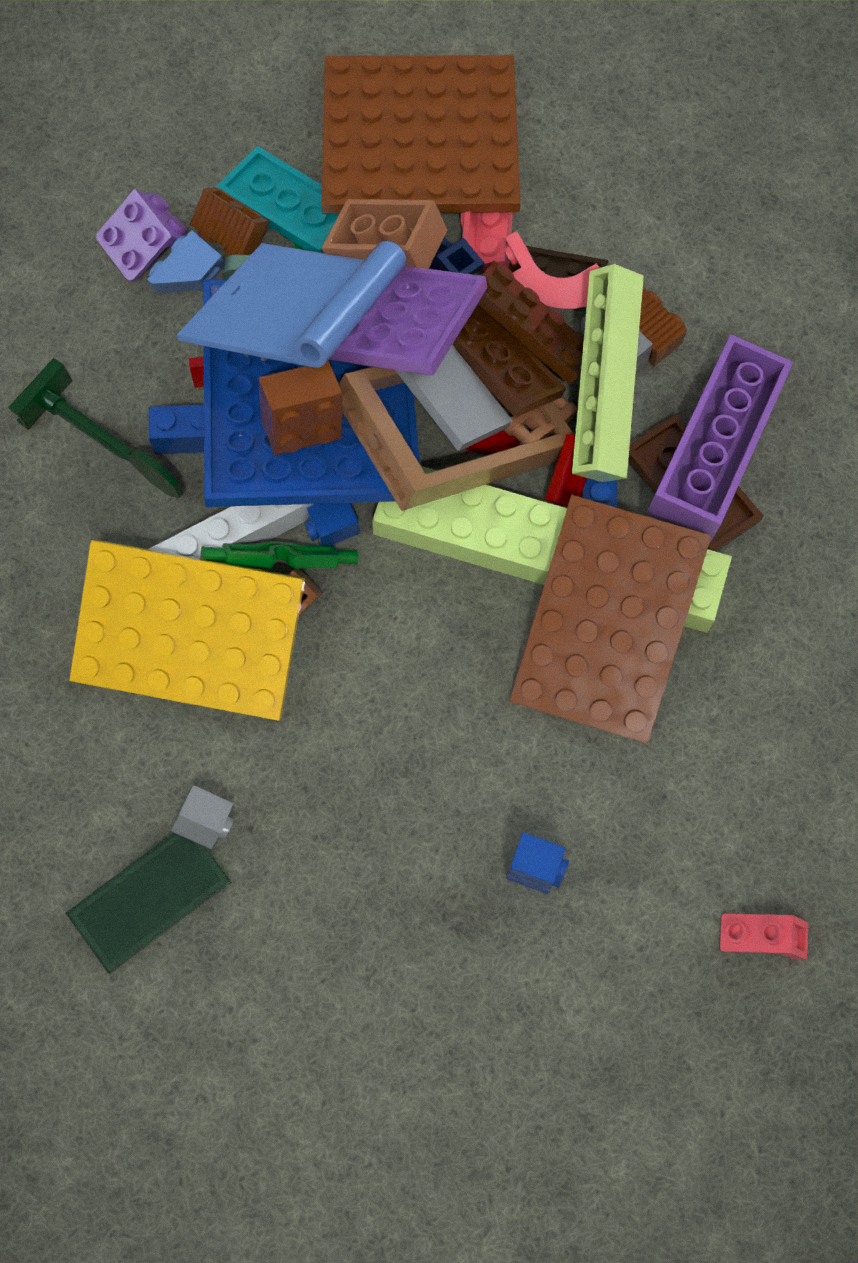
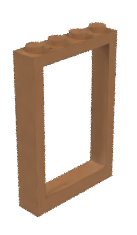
(400, 467)

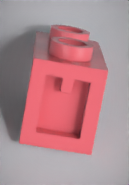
(764, 934)

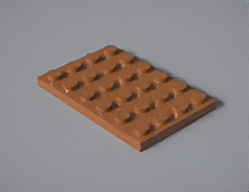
(610, 618)

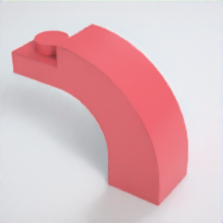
(552, 291)

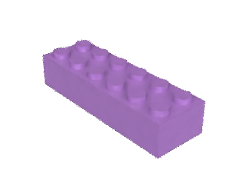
(720, 437)

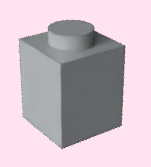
(203, 817)

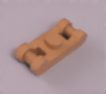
(537, 422)

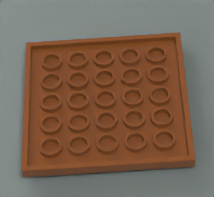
(421, 131)

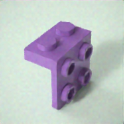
(139, 232)

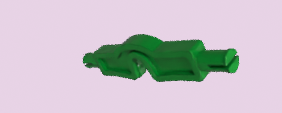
(266, 553)

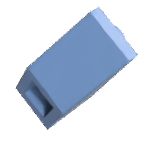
(186, 266)

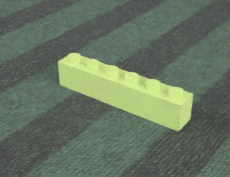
(608, 374)

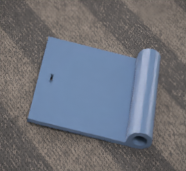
(293, 303)

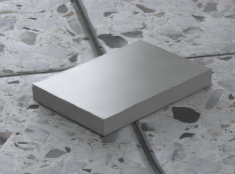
(458, 401)

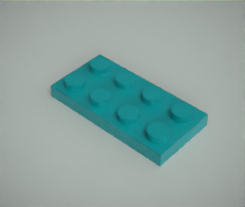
(283, 197)

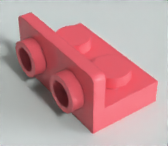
(487, 235)

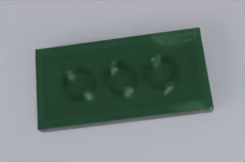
(147, 899)

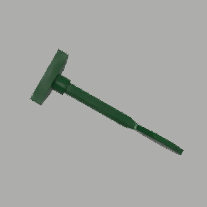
(45, 394)

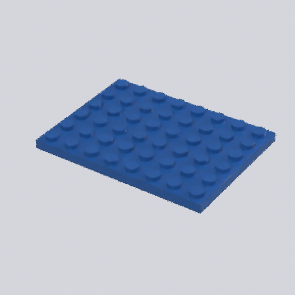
(239, 456)

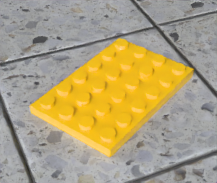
(186, 629)

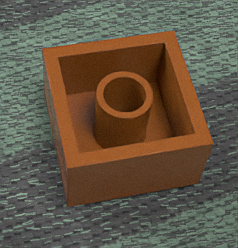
(300, 408)

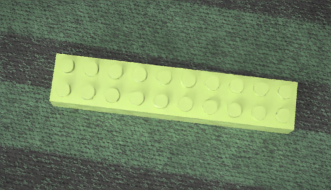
(515, 538)

